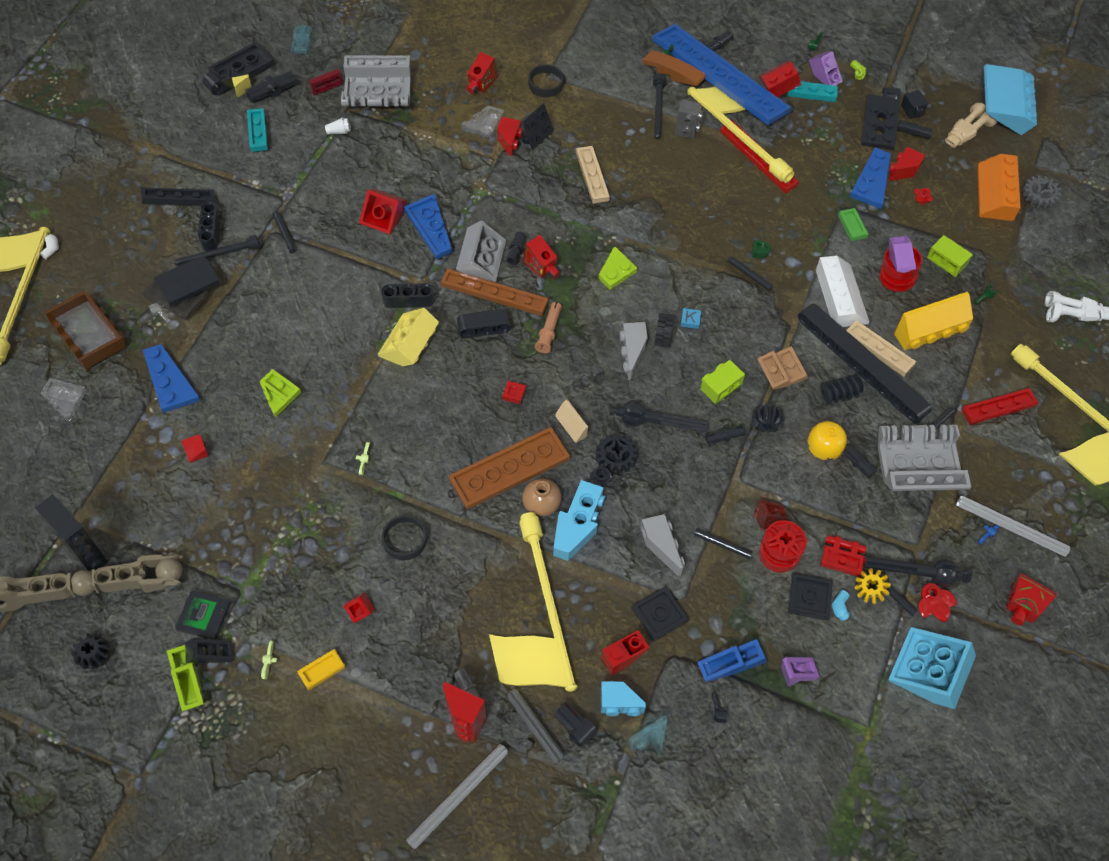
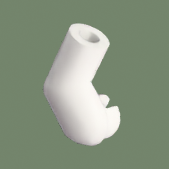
(52, 246)

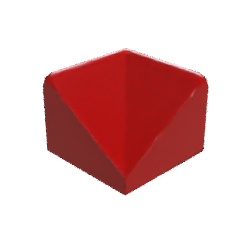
(194, 448)
(359, 607)

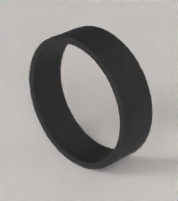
(545, 69)
(400, 519)

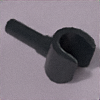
(719, 715)

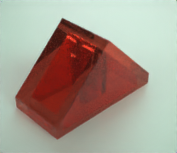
(768, 513)

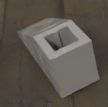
(634, 341)
(659, 540)

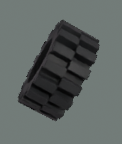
(664, 330)

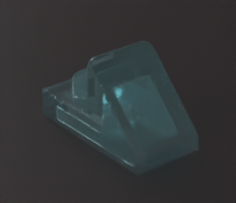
(654, 732)

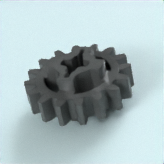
(1042, 192)

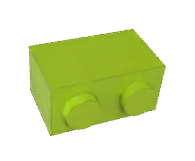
(949, 255)
(722, 381)

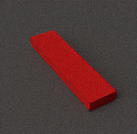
(999, 406)

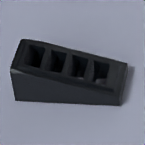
(195, 654)

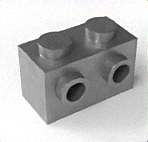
(688, 119)

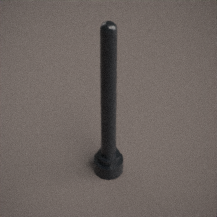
(659, 82)
(251, 243)

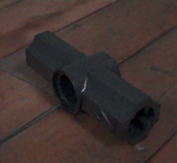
(270, 86)

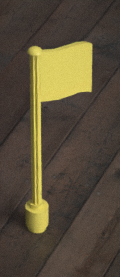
(718, 103)
(14, 254)
(1090, 457)
(534, 658)

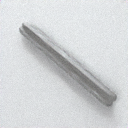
(1013, 526)
(457, 796)

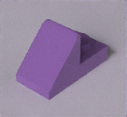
(798, 669)

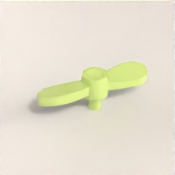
(363, 459)
(267, 660)

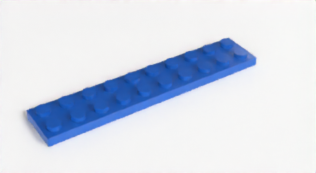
(723, 74)

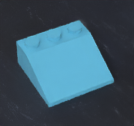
(933, 666)

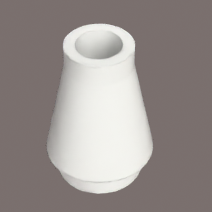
(339, 126)

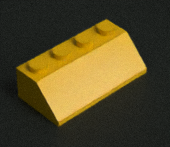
(934, 321)

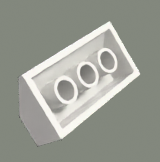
(841, 291)

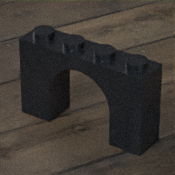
(71, 533)

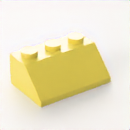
(409, 337)

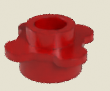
(923, 196)

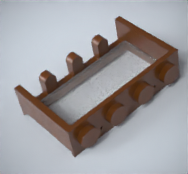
(85, 329)

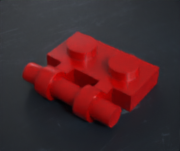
(842, 560)

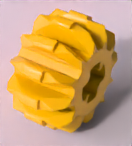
(874, 579)

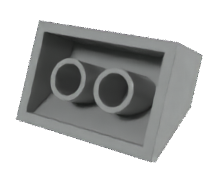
(481, 252)

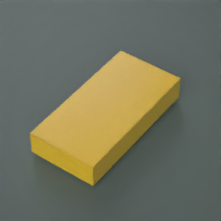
(321, 669)

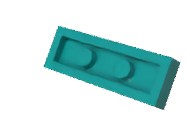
(815, 91)
(257, 130)

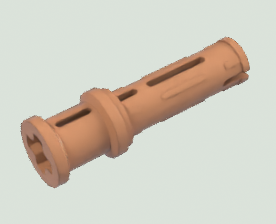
(547, 333)

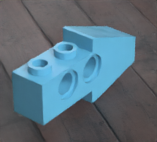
(573, 536)

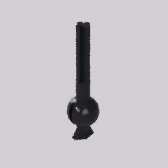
(634, 414)
(943, 572)

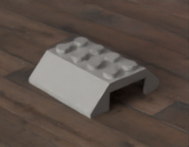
(376, 80)
(920, 459)

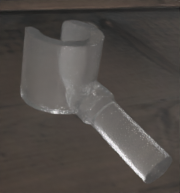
(156, 309)

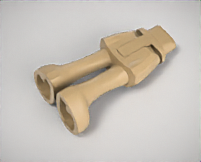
(964, 131)

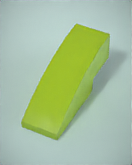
(185, 679)

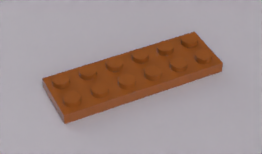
(508, 468)

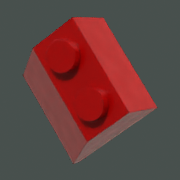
(781, 79)
(382, 210)

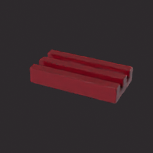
(326, 82)

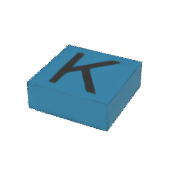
(690, 318)

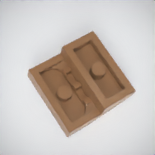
(782, 368)

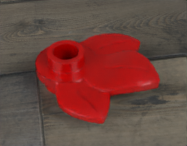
(938, 604)

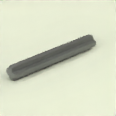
(535, 726)

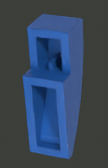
(732, 661)

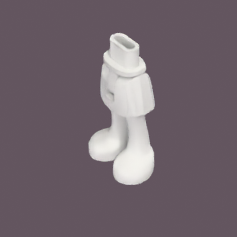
(1084, 310)

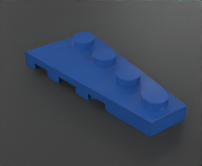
(872, 181)
(429, 224)
(169, 383)

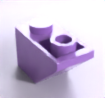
(826, 68)
(901, 254)

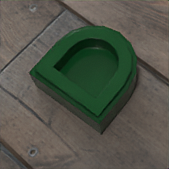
(760, 249)

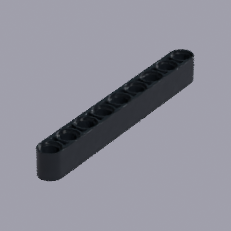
(865, 363)

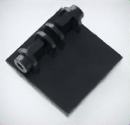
(537, 126)

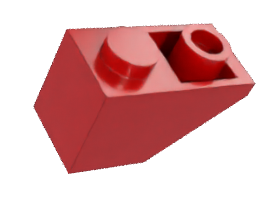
(508, 133)
(907, 164)
(624, 652)

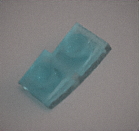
(302, 39)

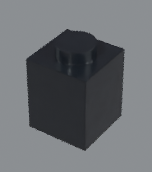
(914, 104)

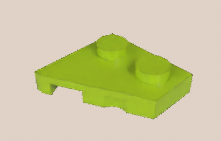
(616, 269)
(278, 391)

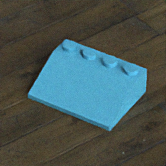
(1010, 97)

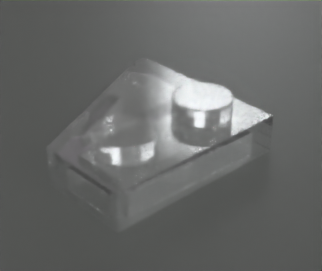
(484, 121)
(63, 396)

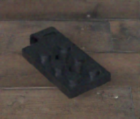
(221, 73)
(887, 107)

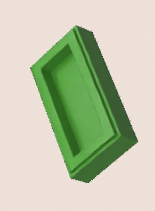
(853, 224)

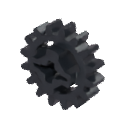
(607, 455)

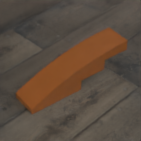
(676, 68)

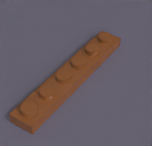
(494, 292)

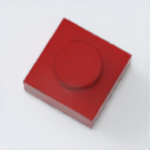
(514, 392)

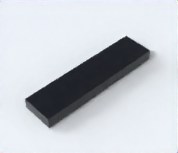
(176, 196)

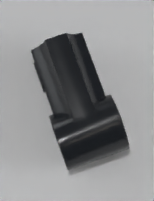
(579, 729)

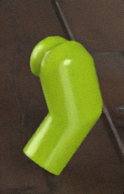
(860, 69)

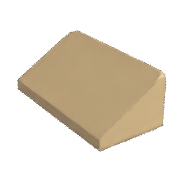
(572, 421)

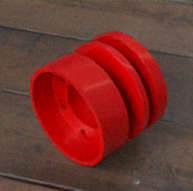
(896, 280)
(782, 546)

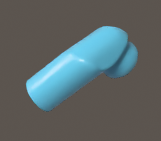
(839, 607)

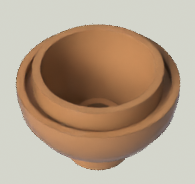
(542, 503)

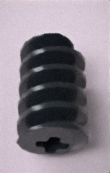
(842, 388)

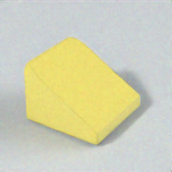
(240, 84)

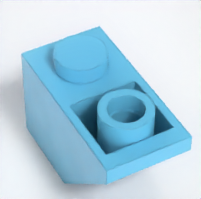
(619, 698)

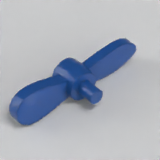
(991, 531)

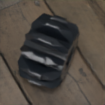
(768, 418)
(98, 648)

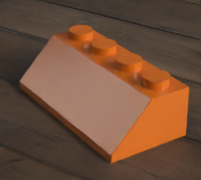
(999, 187)

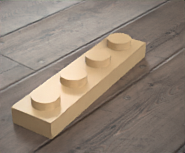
(592, 174)
(882, 349)

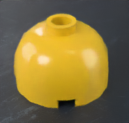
(827, 440)

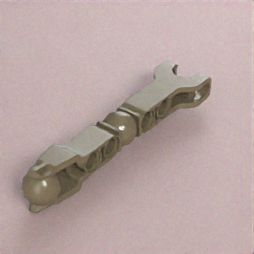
(23, 591)

